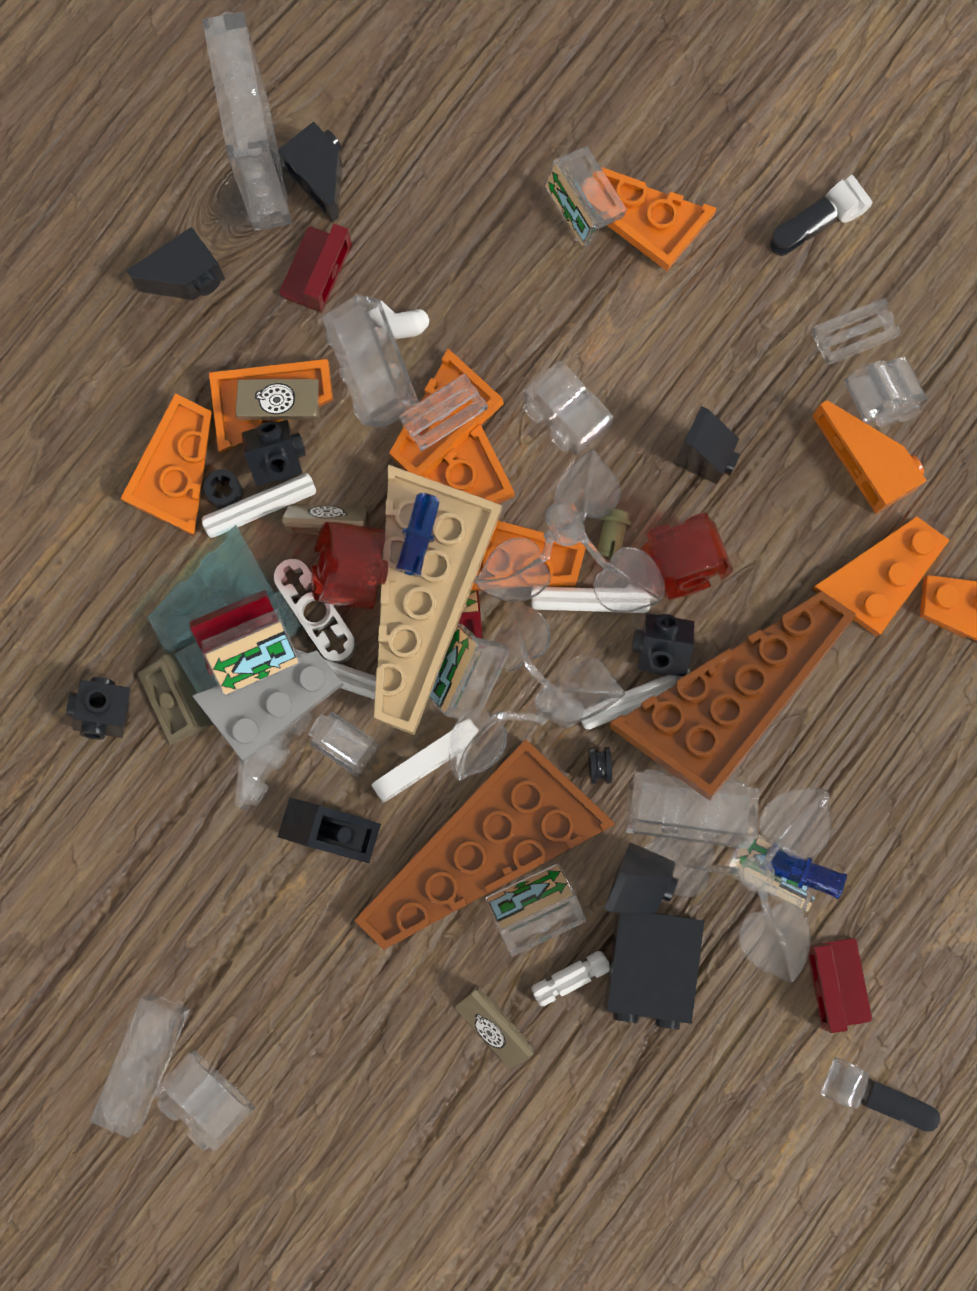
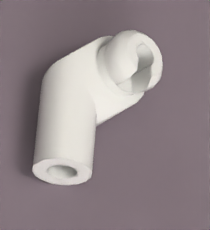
(406, 323)

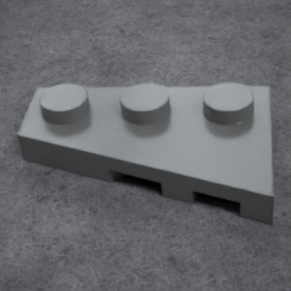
(271, 706)

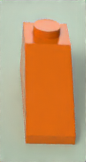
(874, 461)

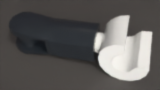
(844, 201)

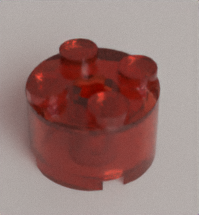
(688, 555)
(348, 565)

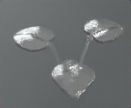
(587, 489)
(582, 692)
(781, 935)

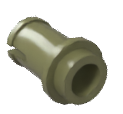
(613, 532)

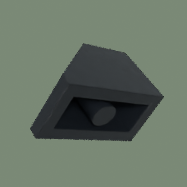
(316, 166)
(178, 269)
(708, 448)
(328, 830)
(641, 882)

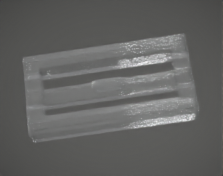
(885, 319)
(435, 400)

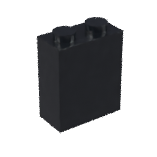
(654, 968)

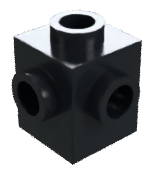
(273, 452)
(664, 644)
(99, 708)

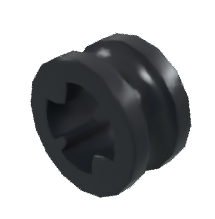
(221, 476)
(600, 765)

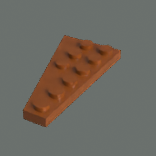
(727, 704)
(501, 832)

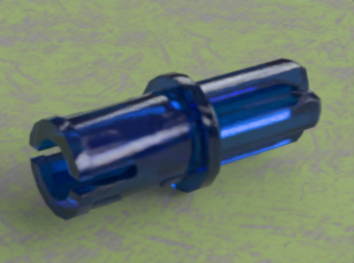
(418, 535)
(809, 874)

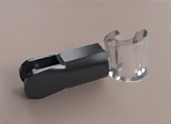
(853, 1087)

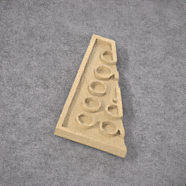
(425, 610)

